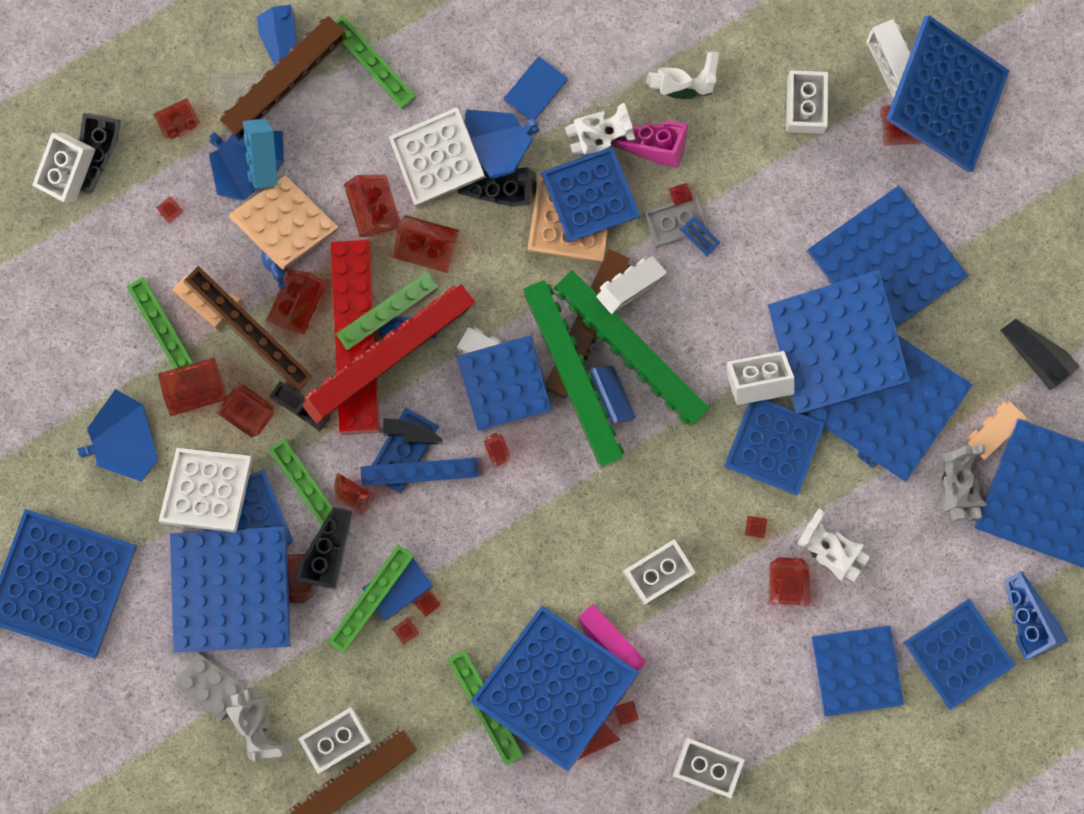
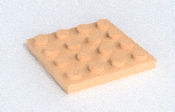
(284, 222)
(549, 238)

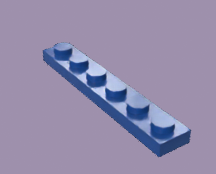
(419, 471)

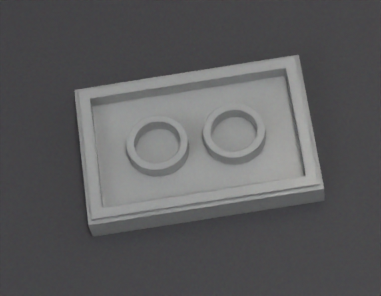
(666, 221)

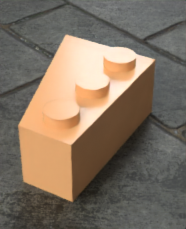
(199, 306)
(996, 428)

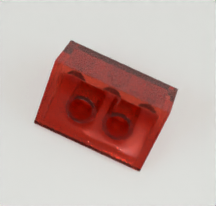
(372, 205)
(425, 243)
(296, 301)
(192, 386)

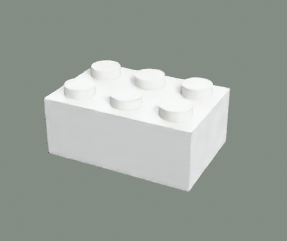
(807, 102)
(63, 167)
(760, 378)
(659, 572)
(335, 740)
(708, 767)

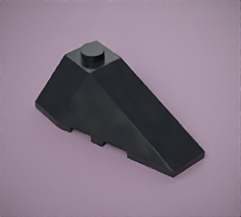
(101, 134)
(508, 190)
(1044, 357)
(325, 556)

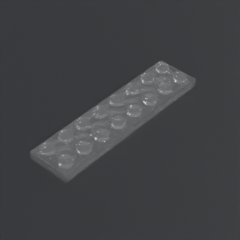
(311, 96)

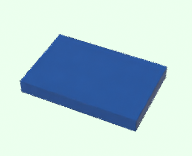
(535, 89)
(612, 394)
(404, 591)

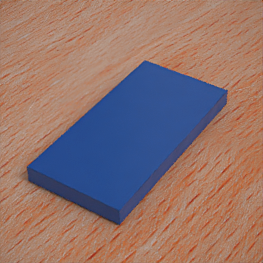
(397, 452)

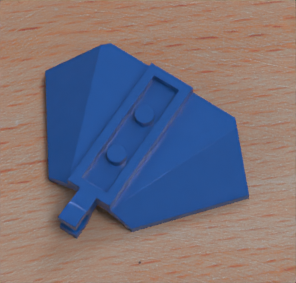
(499, 140)
(231, 167)
(122, 438)

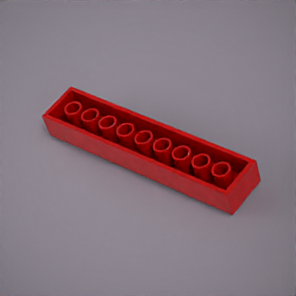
(352, 299)
(387, 354)

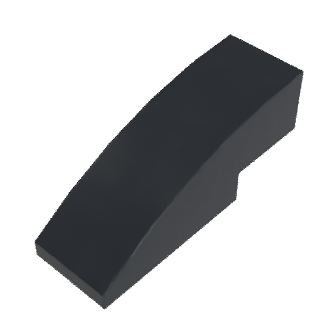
(293, 402)
(410, 432)

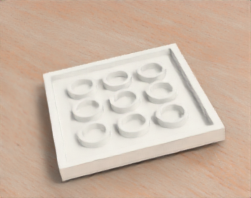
(437, 157)
(206, 490)

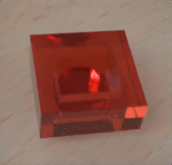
(680, 194)
(169, 209)
(755, 527)
(426, 602)
(405, 631)
(626, 712)

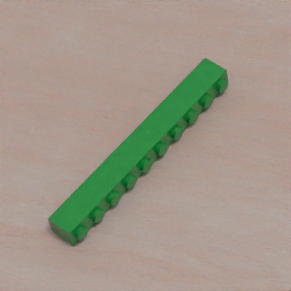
(631, 349)
(572, 374)

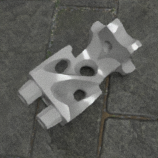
(957, 493)
(250, 719)

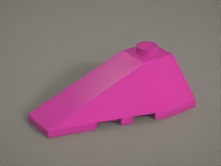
(656, 142)
(606, 635)

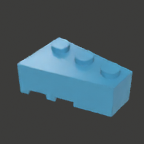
(260, 153)

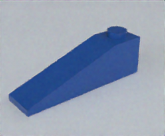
(277, 31)
(1036, 624)

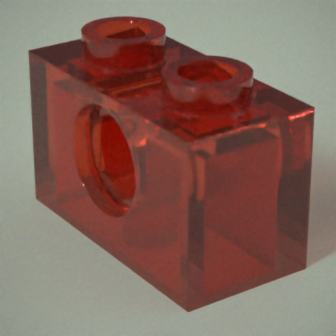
(166, 117)
(497, 449)

